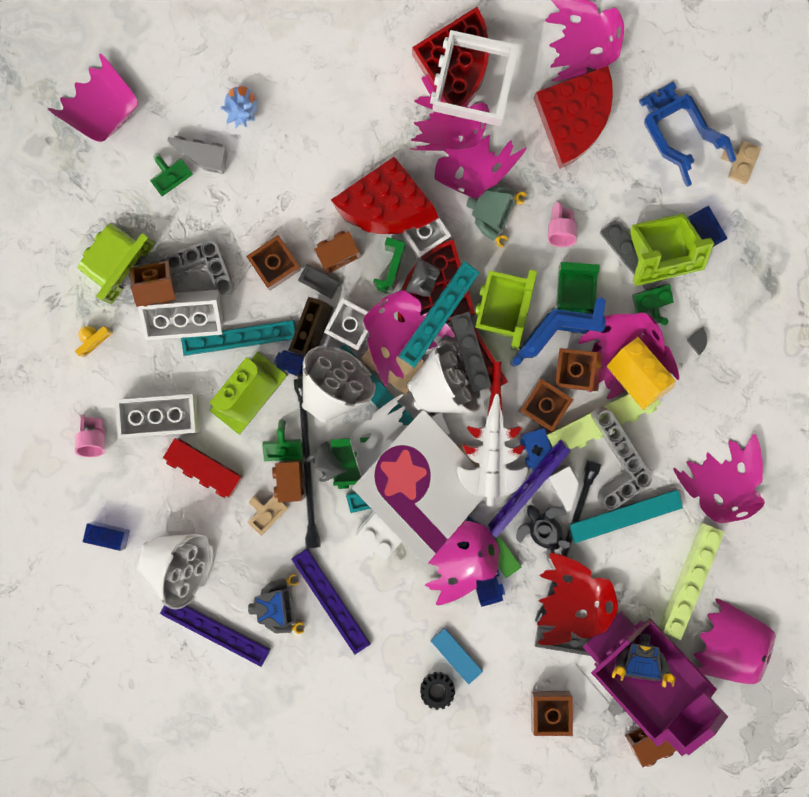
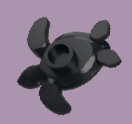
(544, 528)

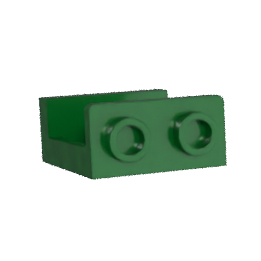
(398, 249)
(577, 287)
(344, 453)

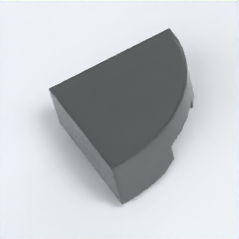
(698, 341)

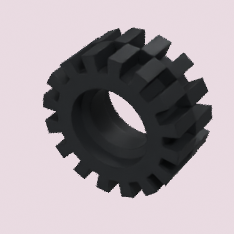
(437, 702)

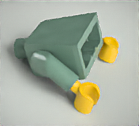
(493, 210)

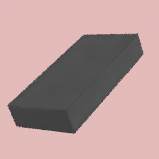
(319, 281)

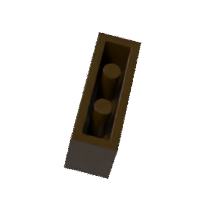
(310, 326)

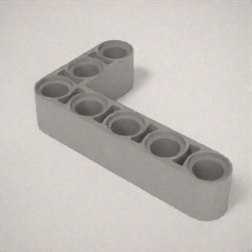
(202, 257)
(628, 453)

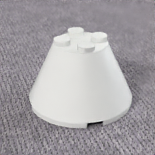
(334, 383)
(443, 383)
(176, 567)

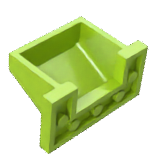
(668, 249)
(111, 258)
(505, 305)
(246, 392)

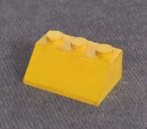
(641, 373)

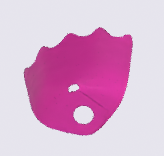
(91, 106)
(736, 646)

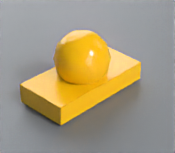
(91, 339)

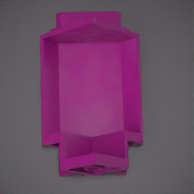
(678, 714)

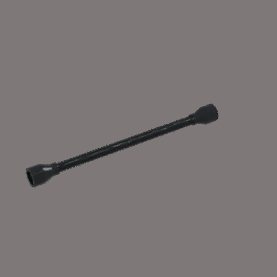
(590, 473)
(312, 538)

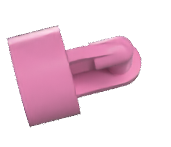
(562, 231)
(90, 442)

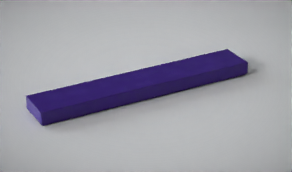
(529, 488)
(331, 601)
(218, 633)

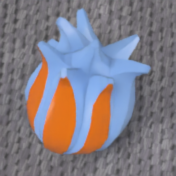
(240, 105)

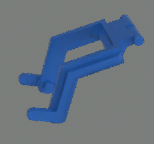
(668, 104)
(562, 321)

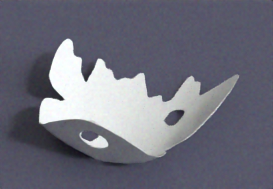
(383, 430)

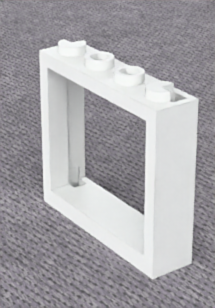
(481, 44)

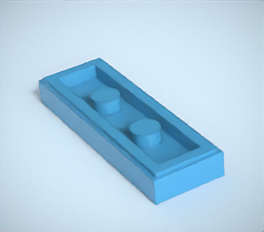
(456, 655)

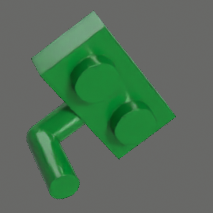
(170, 175)
(652, 300)
(282, 449)

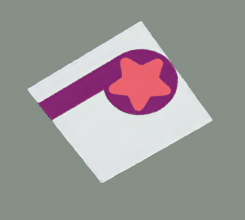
(418, 487)

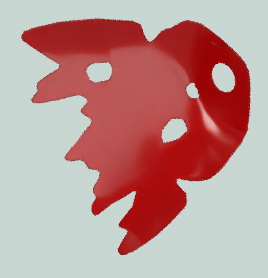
(573, 597)

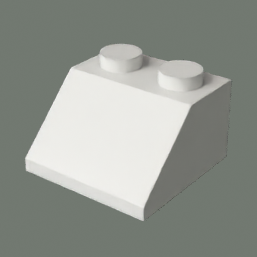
(564, 485)

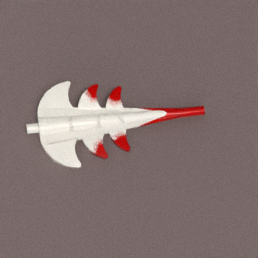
(492, 476)

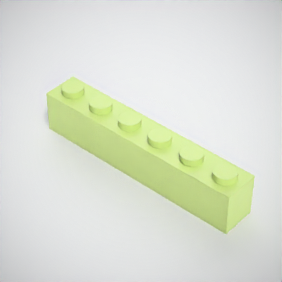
(584, 428)
(691, 580)

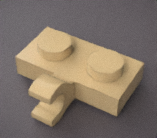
(744, 163)
(266, 514)

